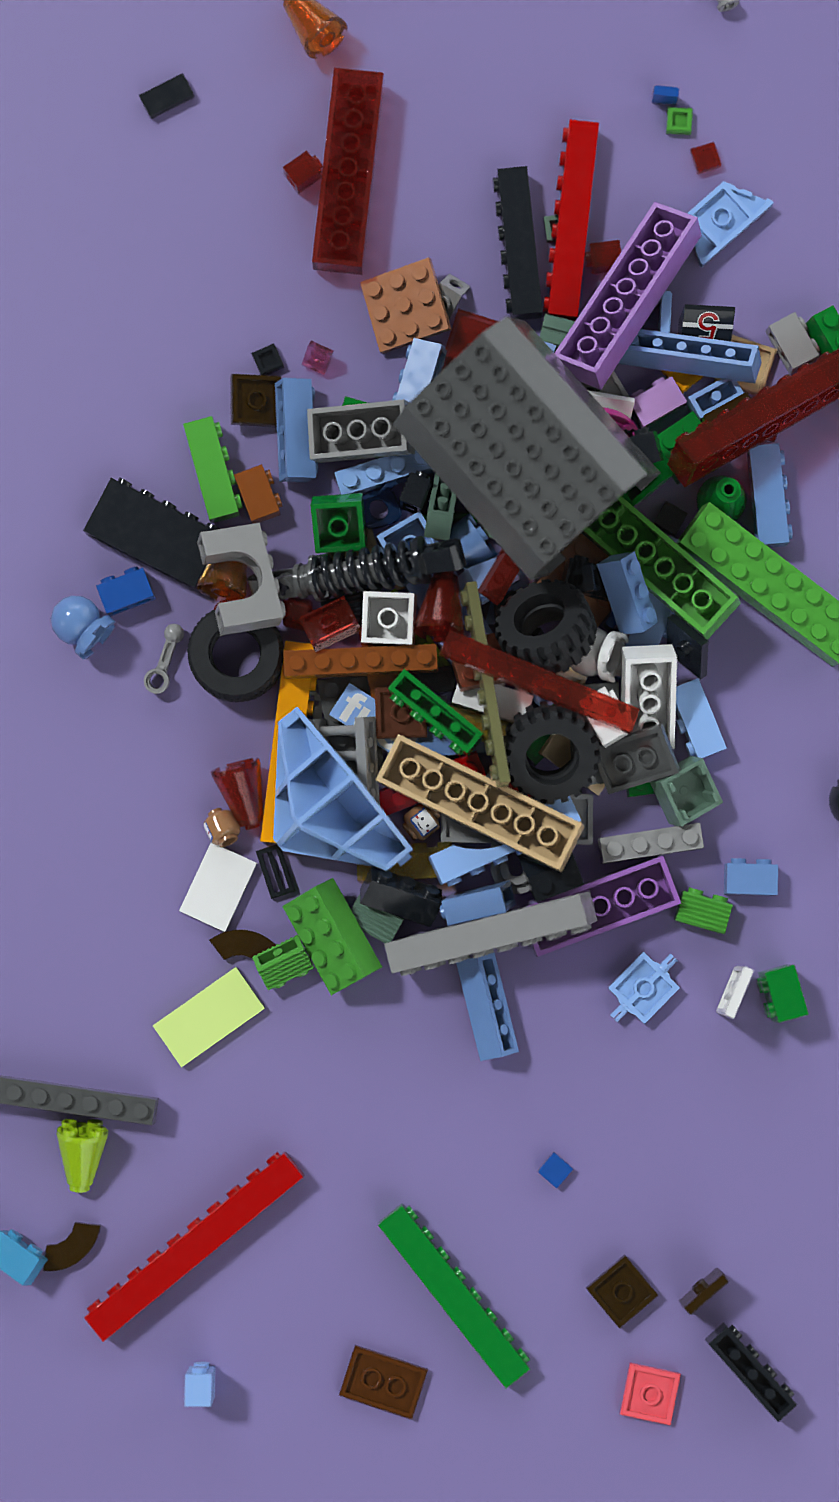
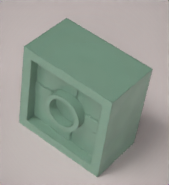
(687, 792)

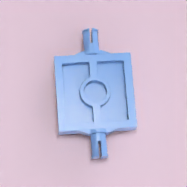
(643, 987)

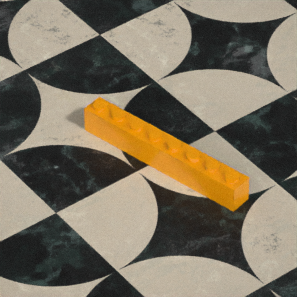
(291, 694)

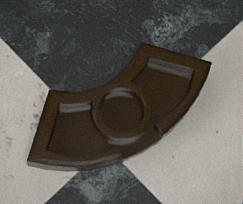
(240, 943)
(73, 1248)

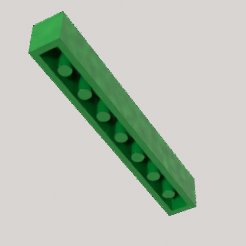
(454, 1296)

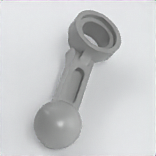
(173, 634)

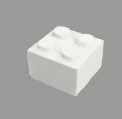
(388, 618)

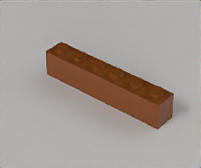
(360, 661)

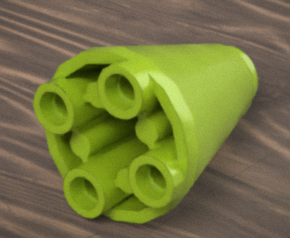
(81, 1151)

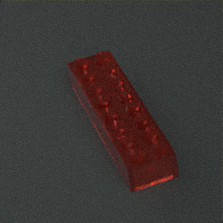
(348, 171)
(756, 419)

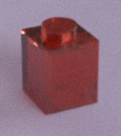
(303, 171)
(602, 256)

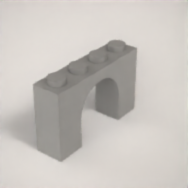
(248, 546)

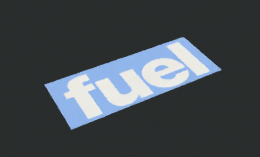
(358, 704)

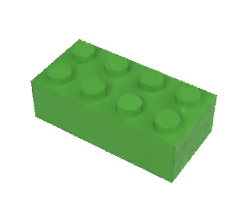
(332, 936)

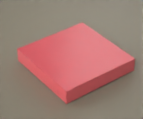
(650, 1393)

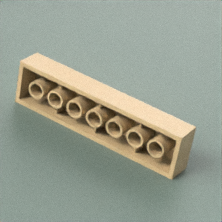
(479, 803)

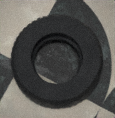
(227, 687)

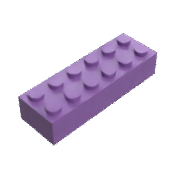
(619, 901)

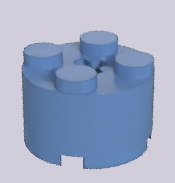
(472, 541)

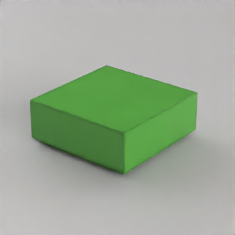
(679, 121)

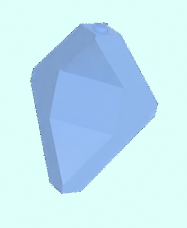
(325, 807)

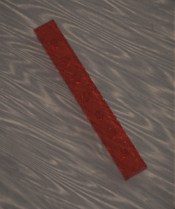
(539, 681)

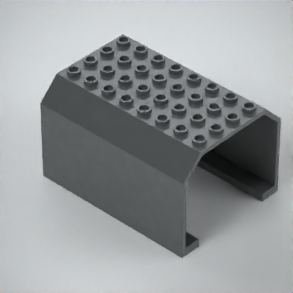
(523, 444)

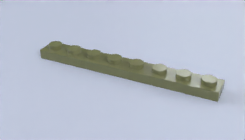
(486, 695)

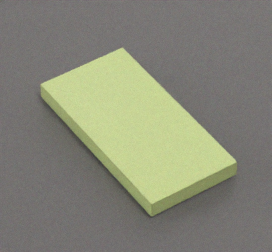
(208, 1017)

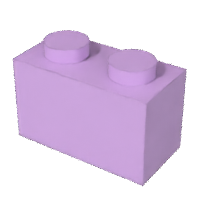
(657, 402)

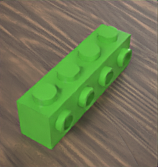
(212, 470)

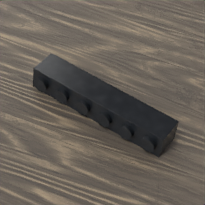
(519, 243)

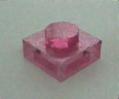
(317, 357)

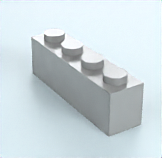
(650, 843)

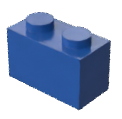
(125, 591)

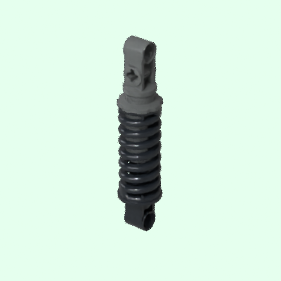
(368, 571)

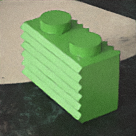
(703, 911)
(283, 963)

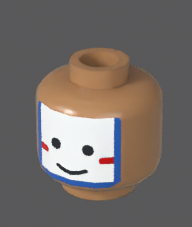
(421, 822)
(221, 827)

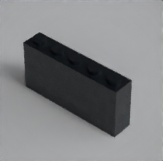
(149, 531)

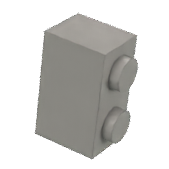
(792, 342)

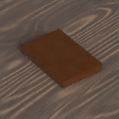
(383, 1381)

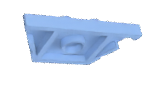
(724, 217)

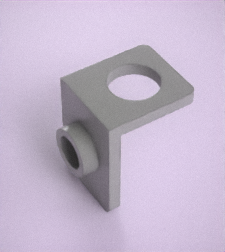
(451, 294)

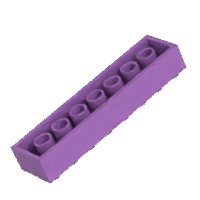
(628, 294)

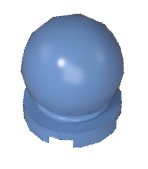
(79, 623)

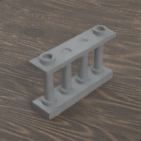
(365, 752)

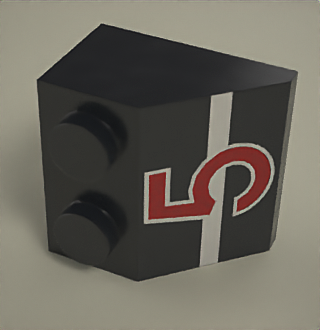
(707, 321)

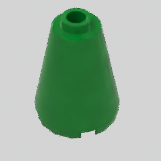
(723, 493)

